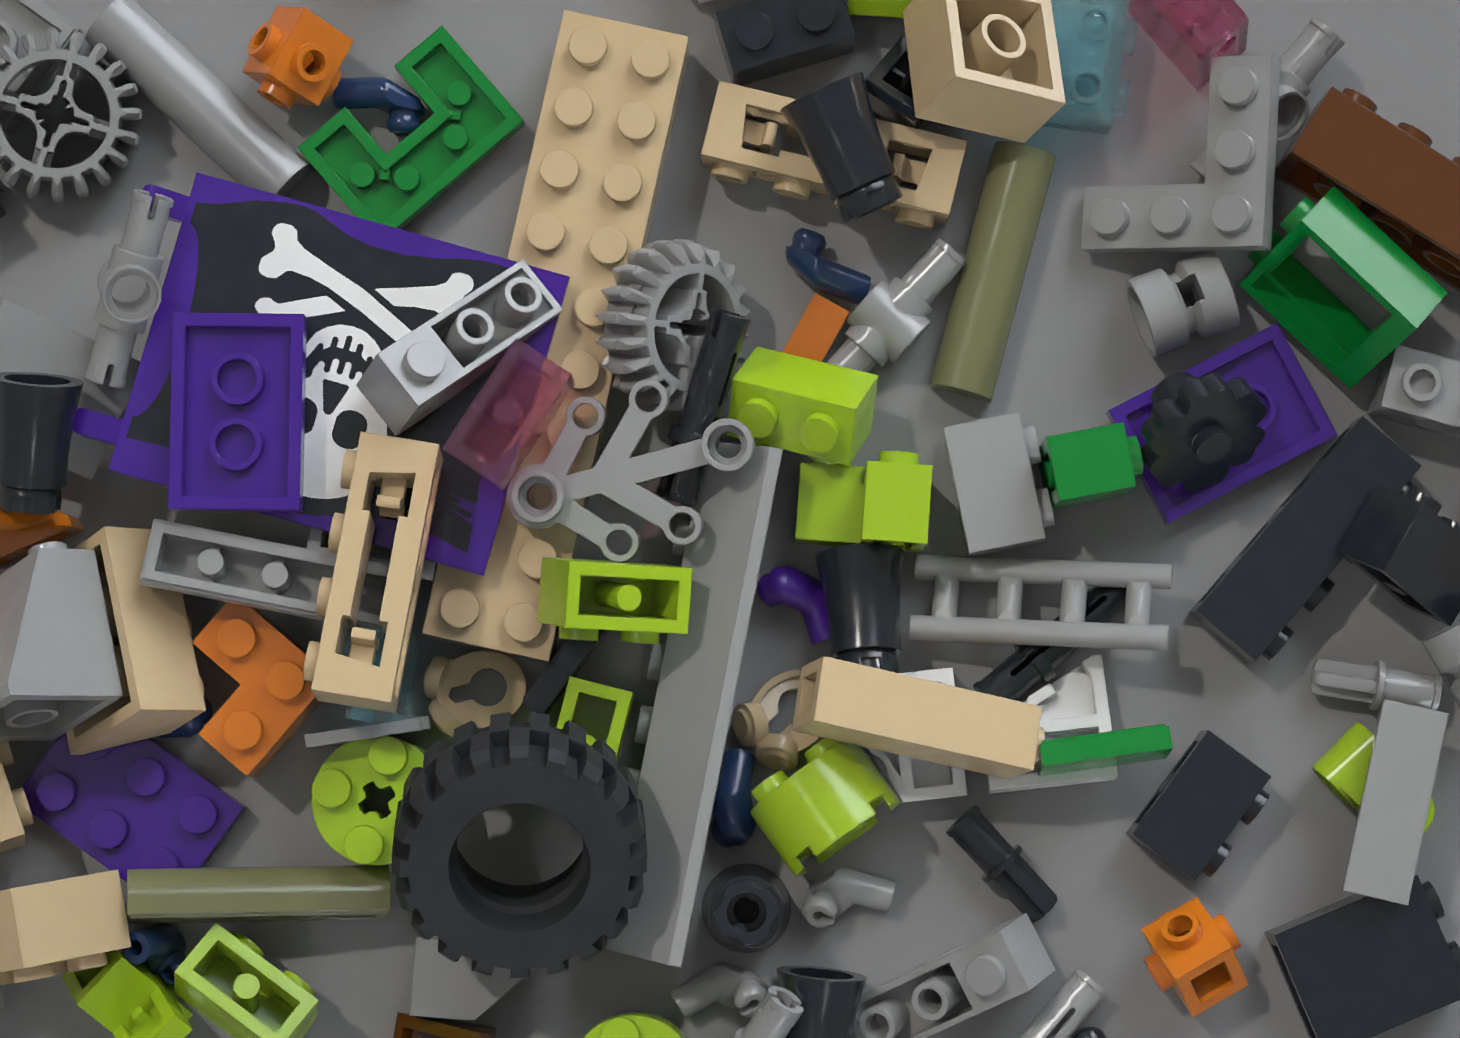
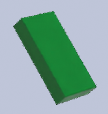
(1104, 749)

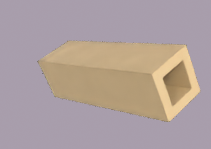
(917, 718)

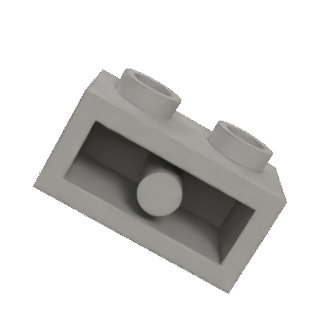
(996, 484)

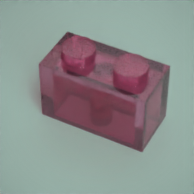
(509, 414)

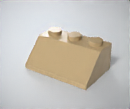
(149, 646)

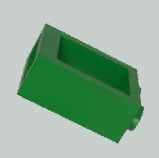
(1315, 312)

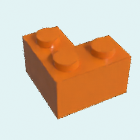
(271, 692)

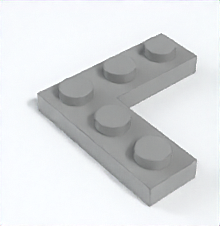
(1238, 191)

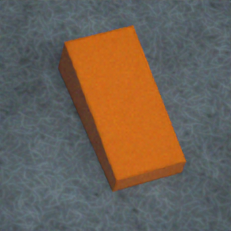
(817, 329)

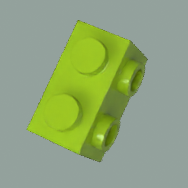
(804, 405)
(613, 595)
(242, 990)

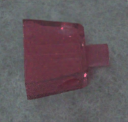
(1193, 32)

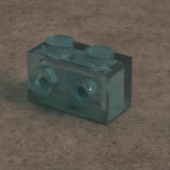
(1090, 50)

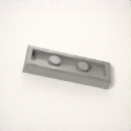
(1395, 802)

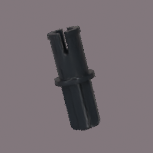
(1002, 864)

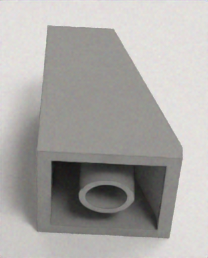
(44, 346)
(53, 644)

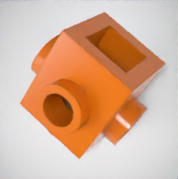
(296, 57)
(1194, 956)

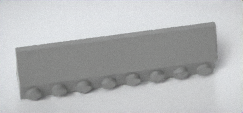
(696, 699)

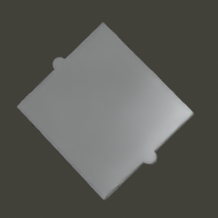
(367, 731)

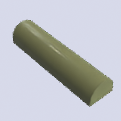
(993, 270)
(258, 894)

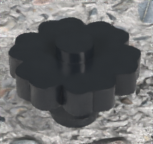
(1200, 429)

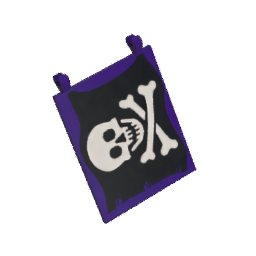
(360, 294)

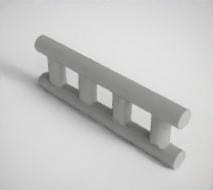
(1070, 630)

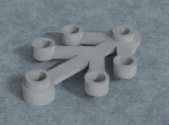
(619, 475)

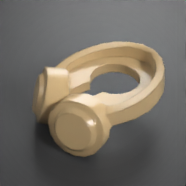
(447, 673)
(752, 728)

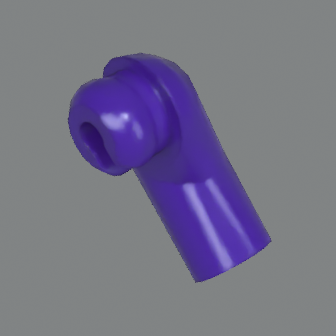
(800, 592)

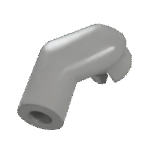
(842, 890)

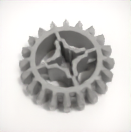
(110, 132)
(660, 287)

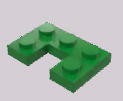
(465, 128)

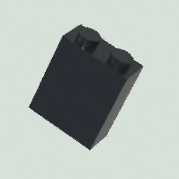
(1368, 963)

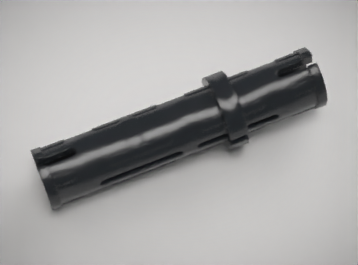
(705, 396)
(1037, 663)

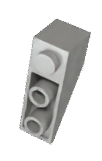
(456, 347)
(956, 984)

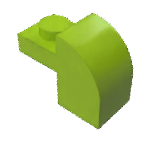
(129, 999)

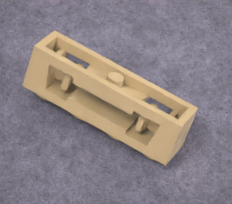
(797, 175)
(394, 467)

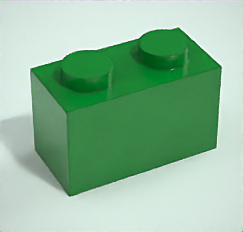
(1089, 465)

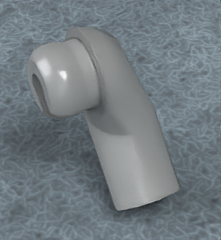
(723, 985)

